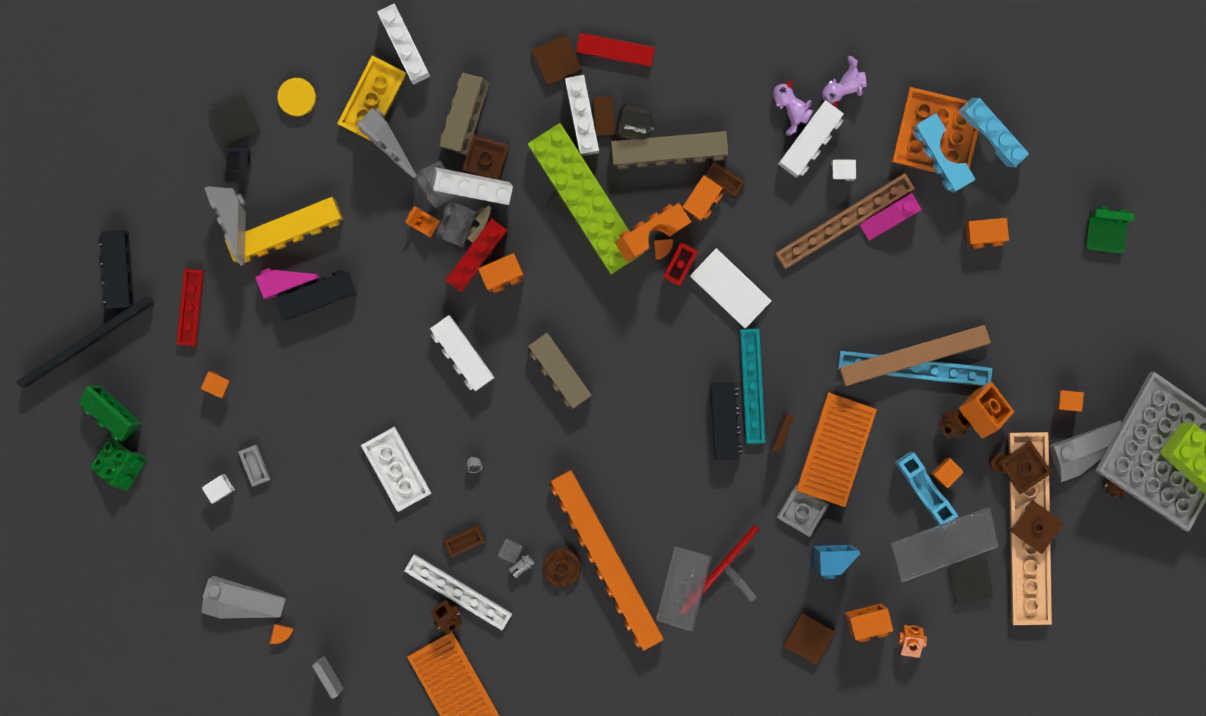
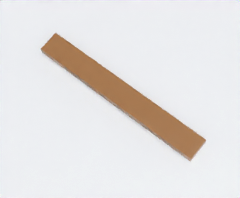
(844, 221)
(914, 355)

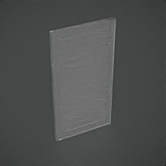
(945, 544)

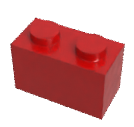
(680, 264)

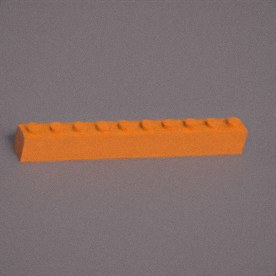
(607, 560)

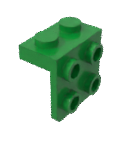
(1108, 229)
(118, 464)

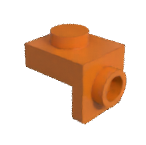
(422, 221)

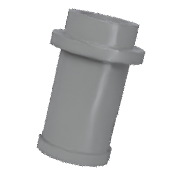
(525, 563)

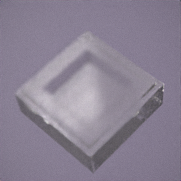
(510, 550)

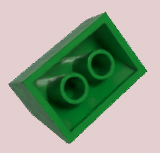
(108, 412)

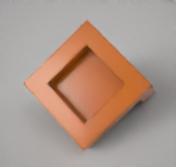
(215, 384)
(1070, 401)
(947, 472)

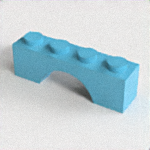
(984, 120)
(930, 134)
(925, 489)

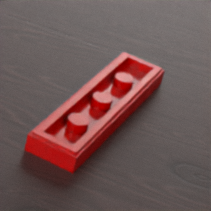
(615, 49)
(190, 307)

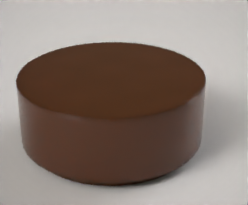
(994, 463)

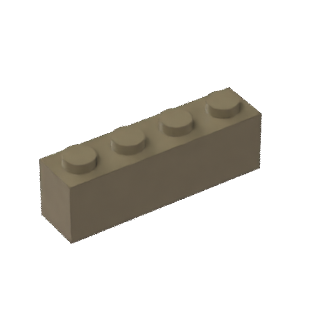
(464, 113)
(559, 370)

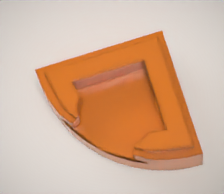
(662, 248)
(280, 634)

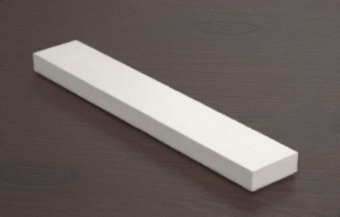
(458, 592)

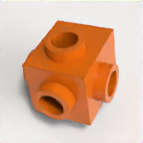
(912, 641)

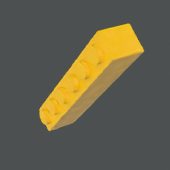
(290, 227)

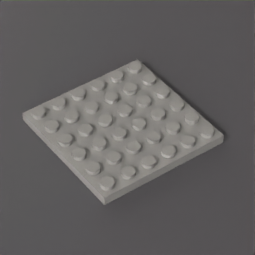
(1135, 458)

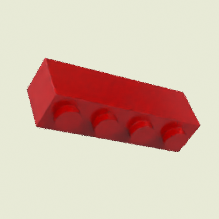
(476, 255)

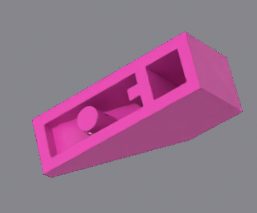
(890, 217)
(276, 281)

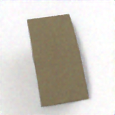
(482, 218)

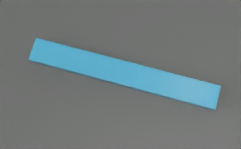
(930, 371)

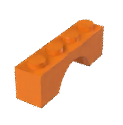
(636, 242)

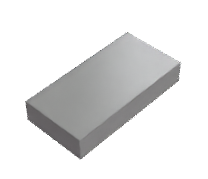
(254, 465)

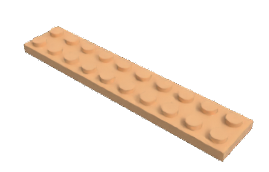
(1028, 567)

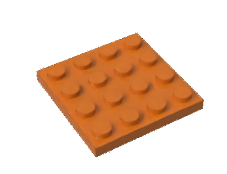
(956, 142)

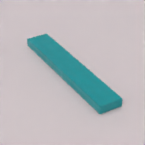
(752, 386)

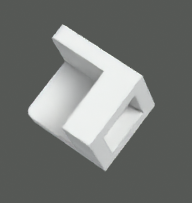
(844, 169)
(218, 488)

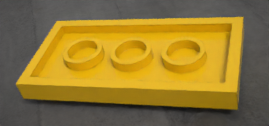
(374, 90)

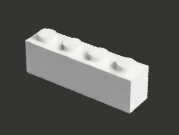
(403, 44)
(582, 115)
(811, 138)
(471, 186)
(462, 353)

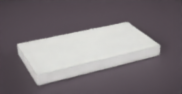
(730, 288)
(396, 469)

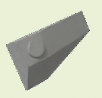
(380, 134)
(230, 217)
(1082, 451)
(234, 600)

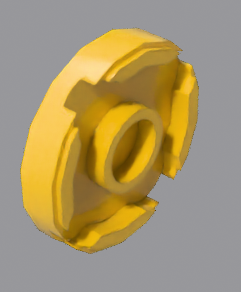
(296, 97)

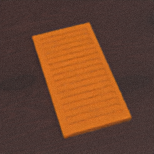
(836, 449)
(451, 679)

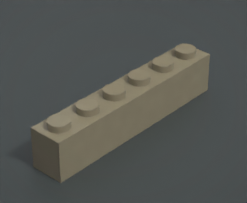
(669, 148)

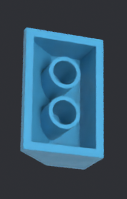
(833, 559)

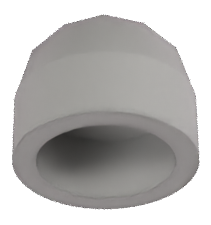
(474, 465)

